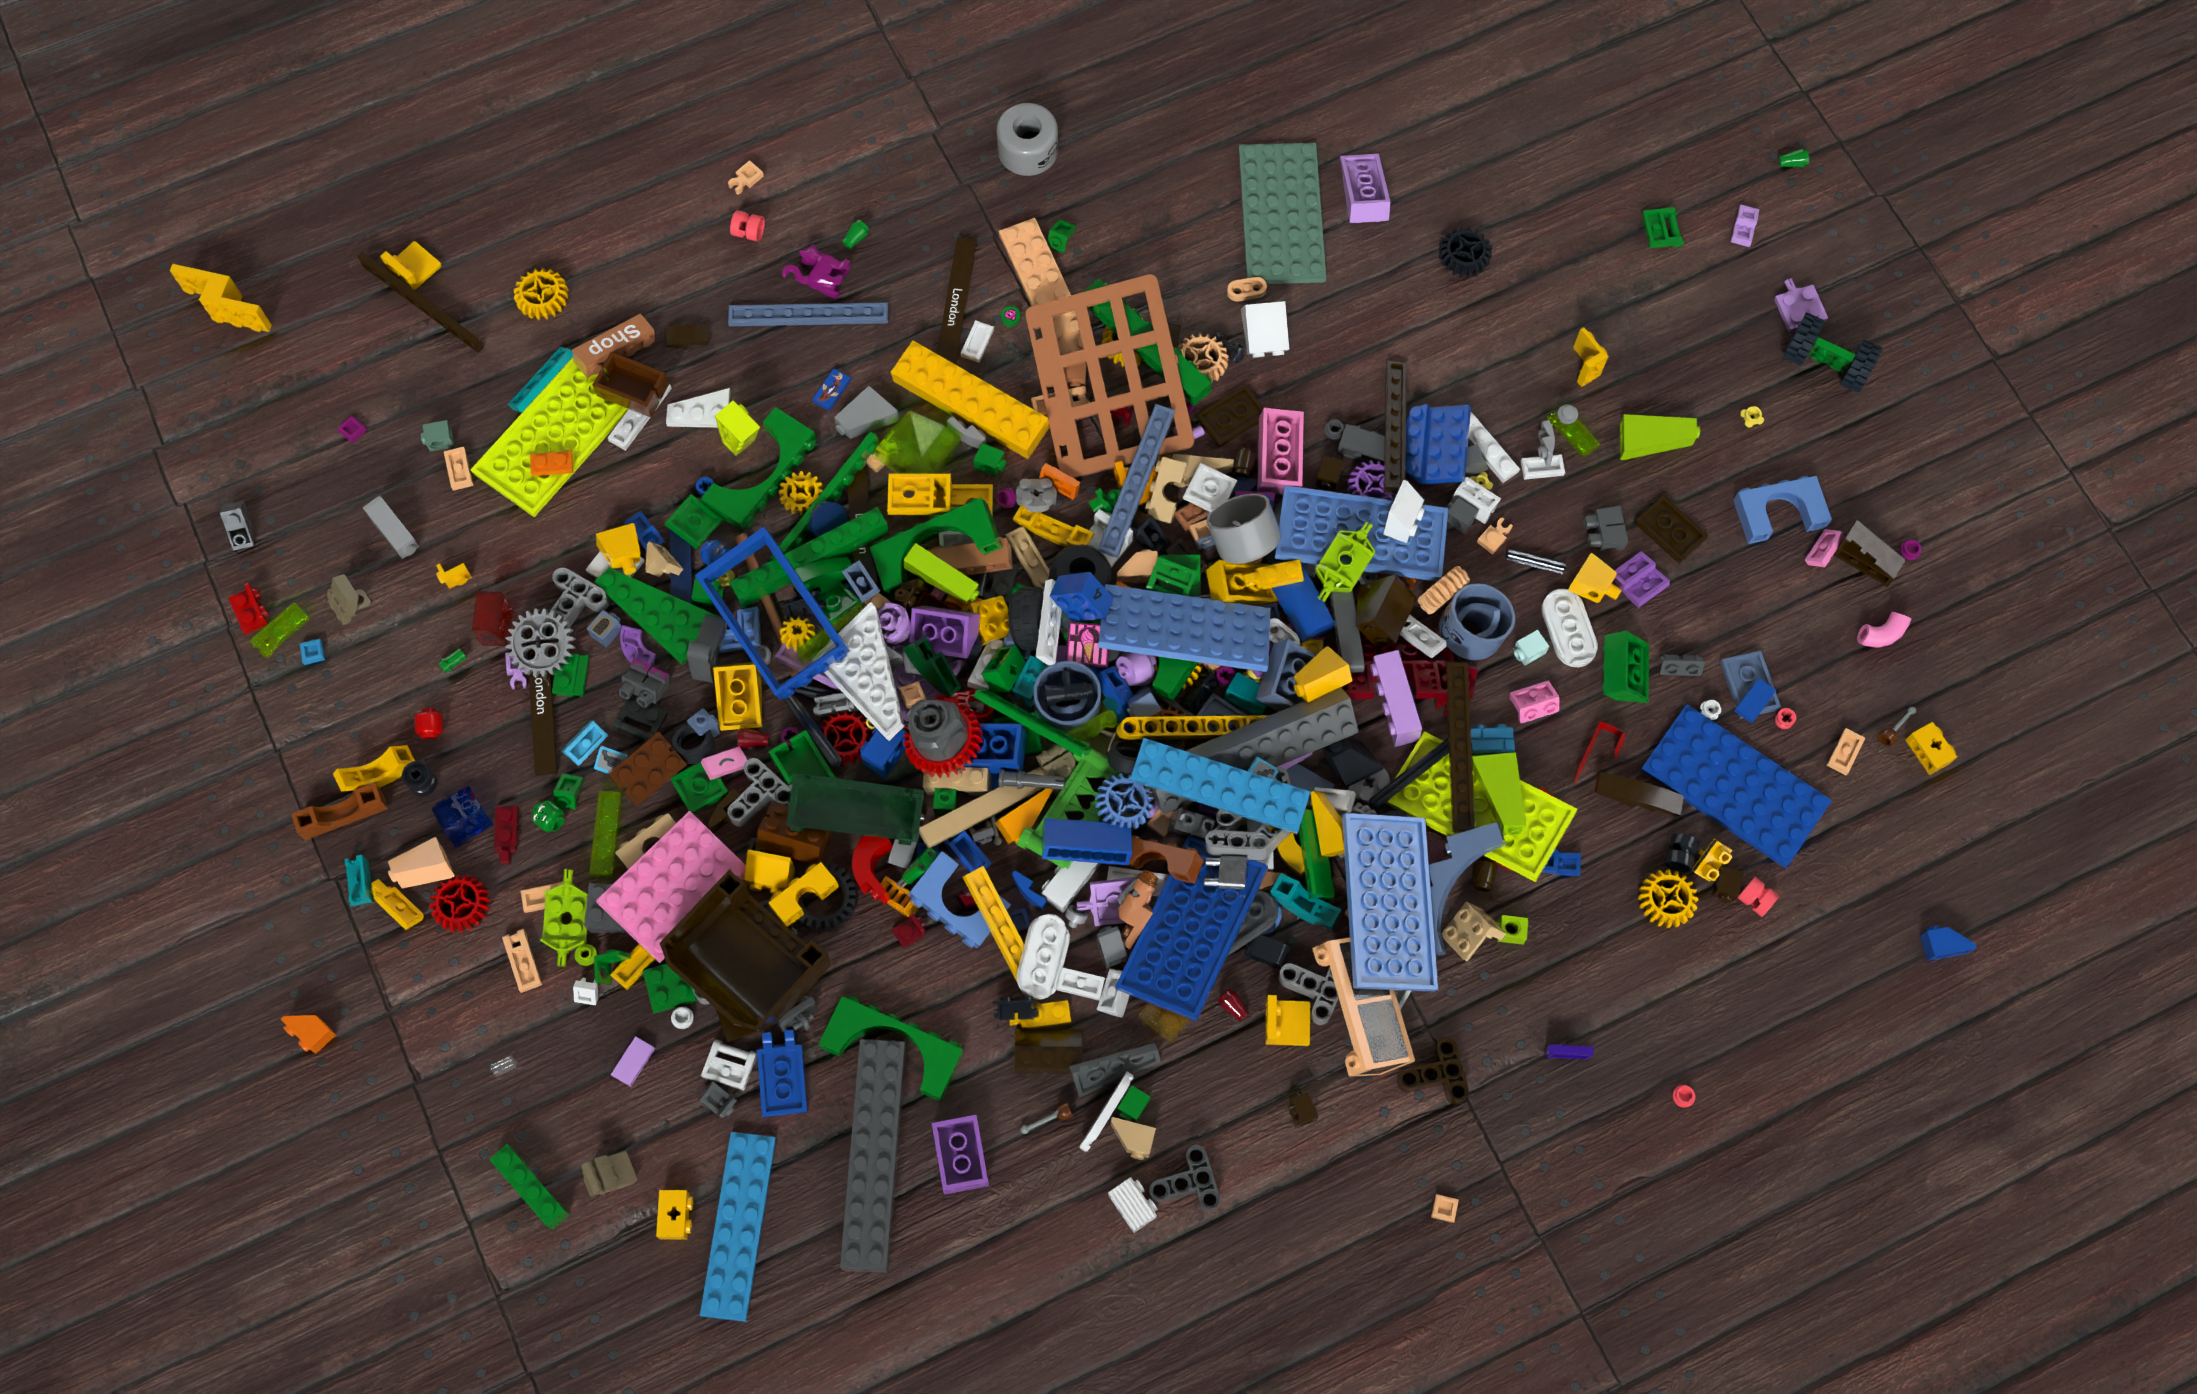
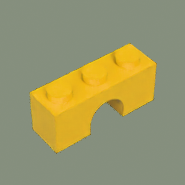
(815, 880)

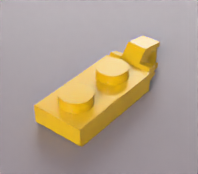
(1275, 575)
(396, 904)
(1049, 1015)

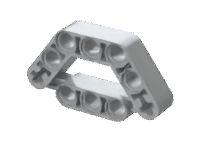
(1226, 834)

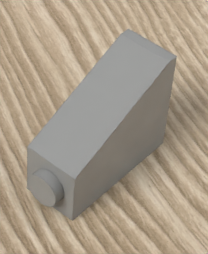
(865, 414)
(391, 527)

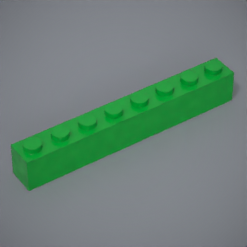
(1194, 383)
(830, 545)

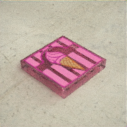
(1083, 645)

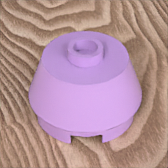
(894, 623)
(1136, 668)

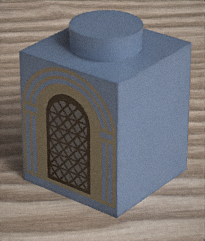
(605, 628)

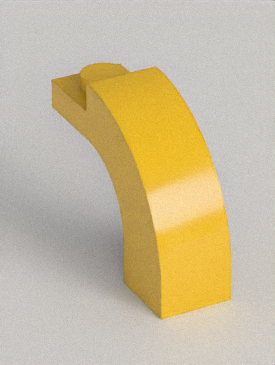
(381, 771)
(1292, 853)

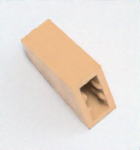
(421, 865)

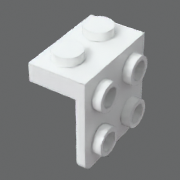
(1100, 523)

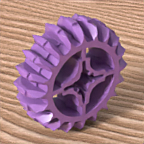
(1370, 476)

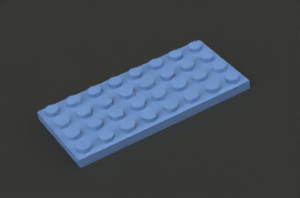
(1315, 517)
(1186, 628)
(1389, 902)

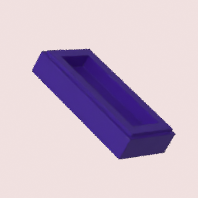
(1569, 1052)

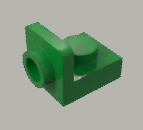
(1060, 235)
(567, 791)

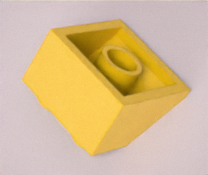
(768, 871)

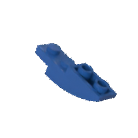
(1116, 692)

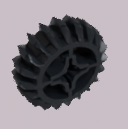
(1467, 245)

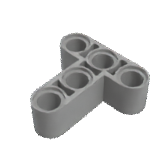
(571, 596)
(757, 789)
(1316, 993)

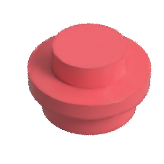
(1683, 1096)

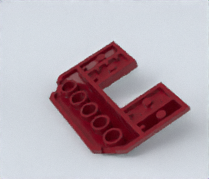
(1425, 672)

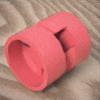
(747, 226)
(1758, 896)

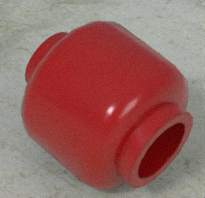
(428, 723)

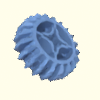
(1106, 793)

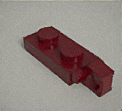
(506, 832)

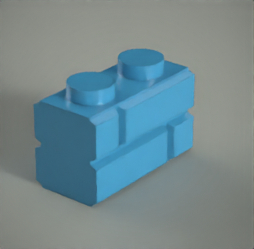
(1492, 740)

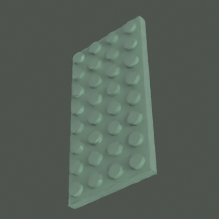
(1282, 213)

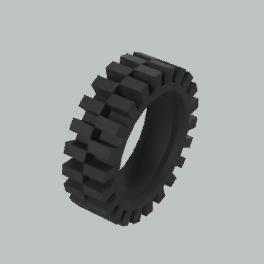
(843, 912)

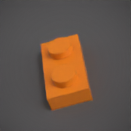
(551, 463)
(1062, 482)

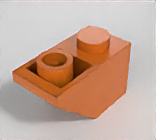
(310, 1030)

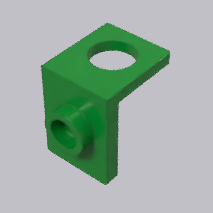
(604, 961)

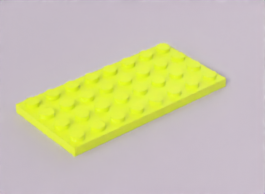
(558, 420)
(1431, 799)

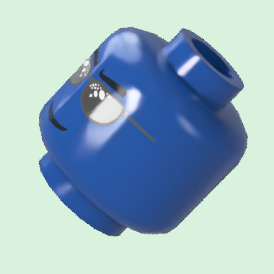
(712, 551)

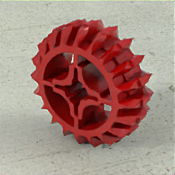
(854, 723)
(462, 886)

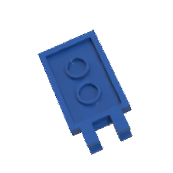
(781, 1076)

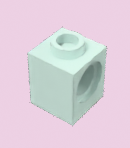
(1530, 648)

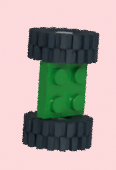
(1857, 365)

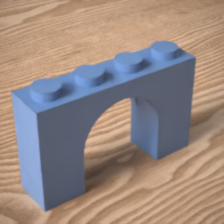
(1803, 493)
(929, 895)

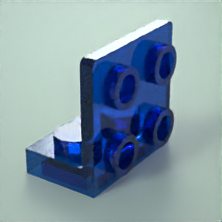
(461, 816)

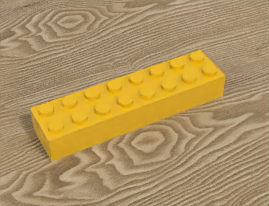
(970, 399)

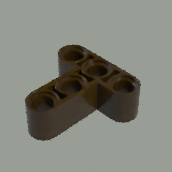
(1441, 1075)

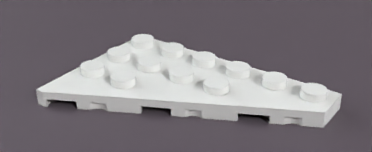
(867, 673)

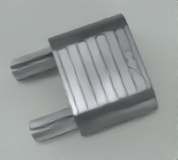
(1231, 872)

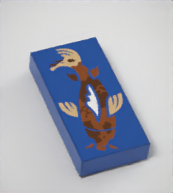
(831, 390)

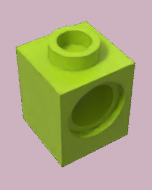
(1519, 924)

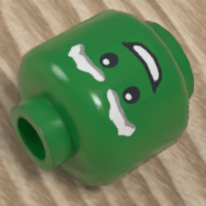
(548, 816)

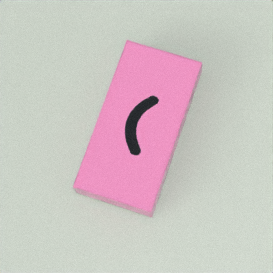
(724, 763)

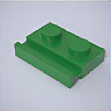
(573, 677)

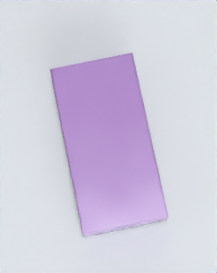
(633, 1061)

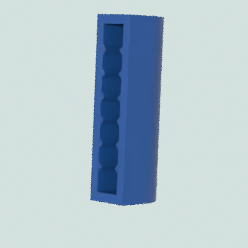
(1303, 608)
(1086, 841)

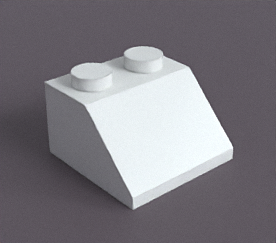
(1404, 513)

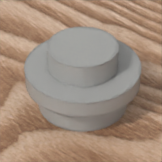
(1567, 414)

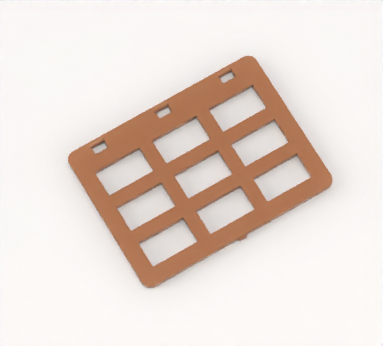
(1052, 374)

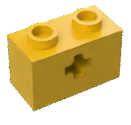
(1931, 758)
(668, 1203)

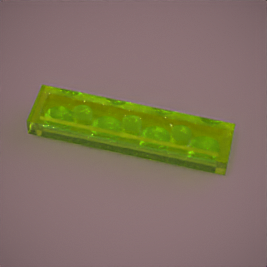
(818, 642)
(605, 834)

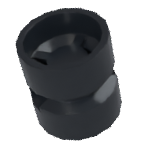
(419, 778)
(1681, 854)

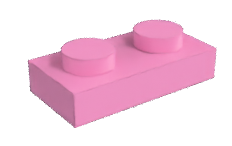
(1824, 548)

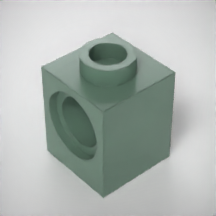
(437, 435)

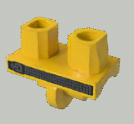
(1711, 860)

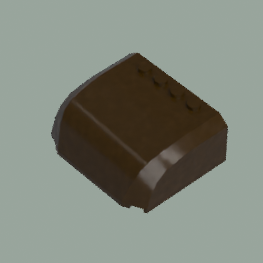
(742, 956)

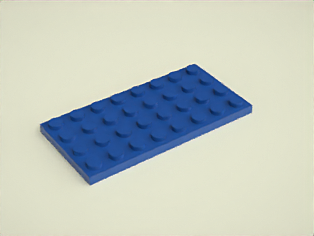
(1736, 786)
(1188, 938)

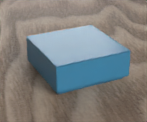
(312, 651)

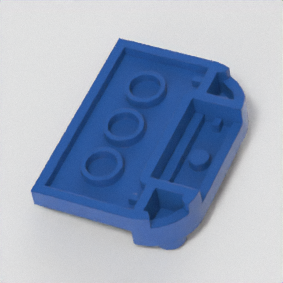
(1437, 443)

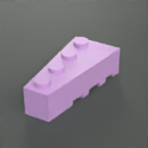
(1396, 698)

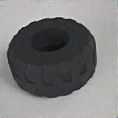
(1082, 559)
(1025, 616)

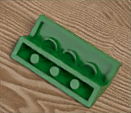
(1315, 865)

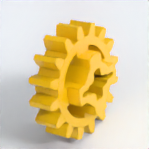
(799, 485)

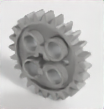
(539, 624)

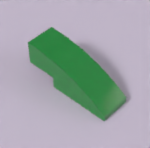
(823, 573)

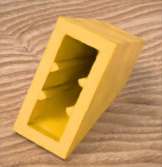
(1322, 675)

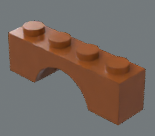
(319, 820)
(1182, 863)

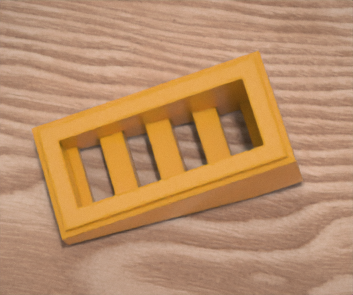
(906, 906)

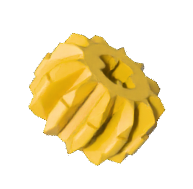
(796, 626)

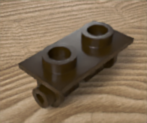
(906, 599)

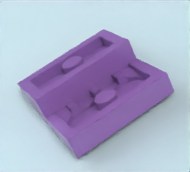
(1640, 579)

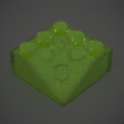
(917, 446)

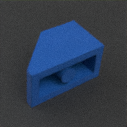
(1944, 943)

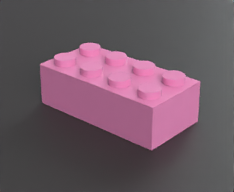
(1280, 450)

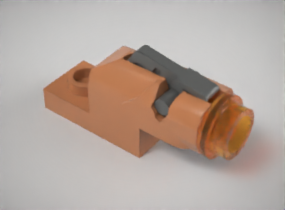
(1134, 907)

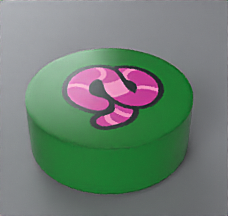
(1010, 316)

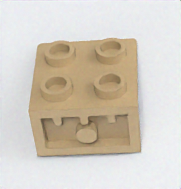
(1470, 929)

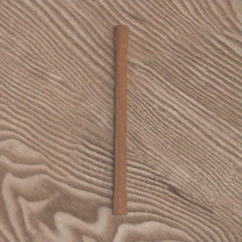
(767, 600)

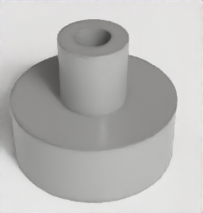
(1075, 916)

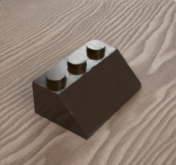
(1047, 1050)

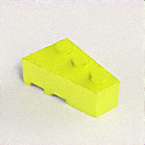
(736, 427)

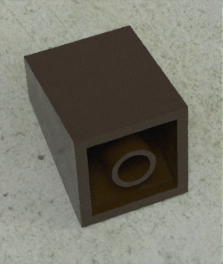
(1383, 609)

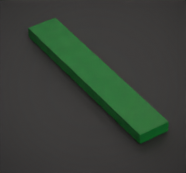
(1032, 722)

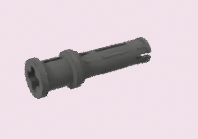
(1020, 779)

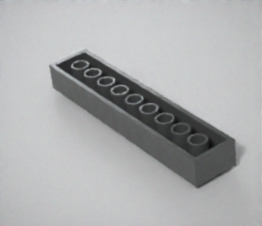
(1276, 738)
(873, 1156)

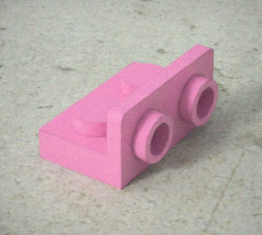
(1535, 701)

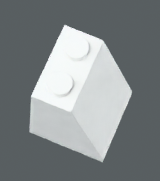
(1265, 328)

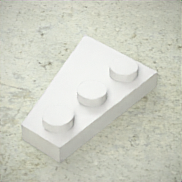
(698, 410)

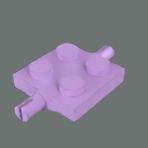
(1797, 302)
(1104, 900)

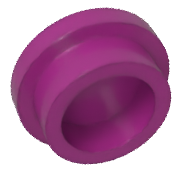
(1006, 497)
(1910, 549)

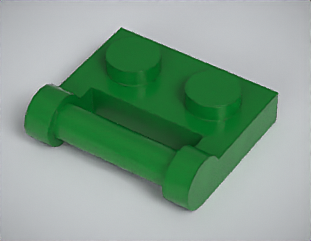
(1656, 228)
(1173, 574)

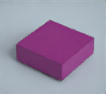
(351, 429)

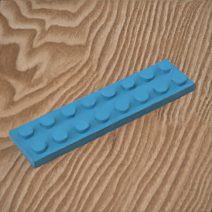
(1220, 786)
(738, 1227)

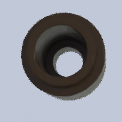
(1244, 463)
(1484, 875)

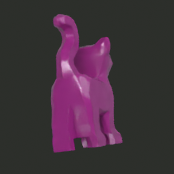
(821, 275)

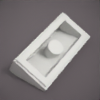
(1113, 1000)

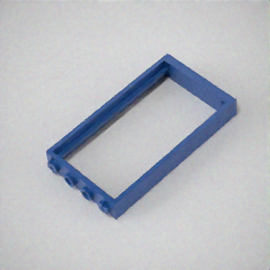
(733, 558)

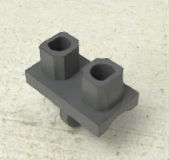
(799, 1015)

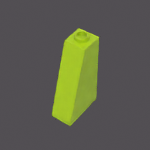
(1655, 434)
(940, 575)
(1502, 788)

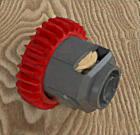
(941, 736)

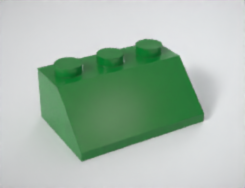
(1626, 667)

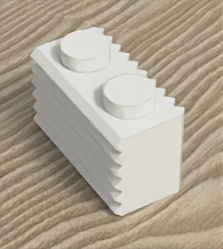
(1132, 1204)

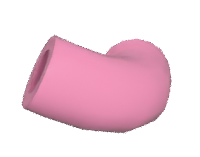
(1885, 634)

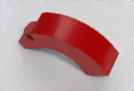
(864, 860)

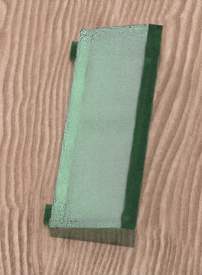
(854, 807)

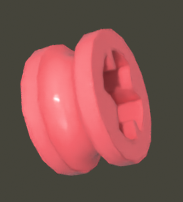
(1785, 725)

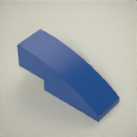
(966, 851)

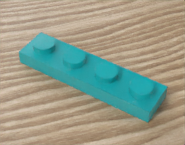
(540, 379)

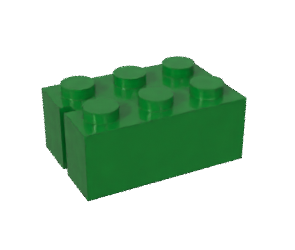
(802, 759)

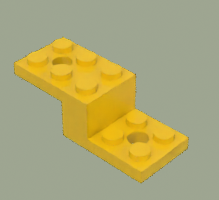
(220, 298)
(933, 494)

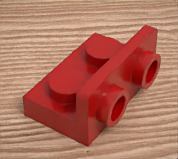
(248, 609)

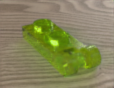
(1576, 435)
(279, 629)
(1092, 727)

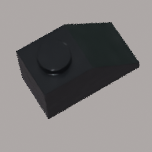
(1148, 533)

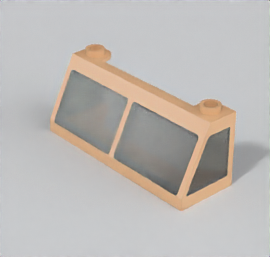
(1370, 1016)

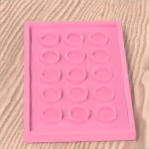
(669, 882)

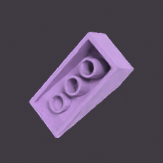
(1365, 188)

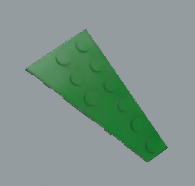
(661, 615)

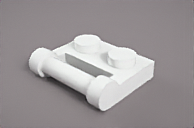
(726, 1071)

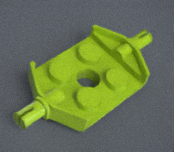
(1341, 577)
(557, 902)

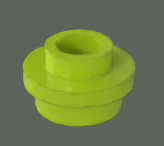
(588, 960)

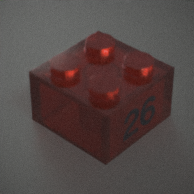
(492, 618)

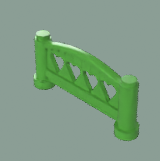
(1090, 766)

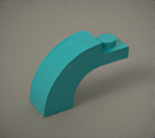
(1296, 900)

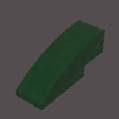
(932, 666)

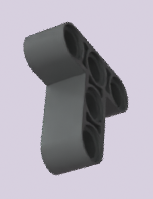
(704, 651)
(1193, 1185)

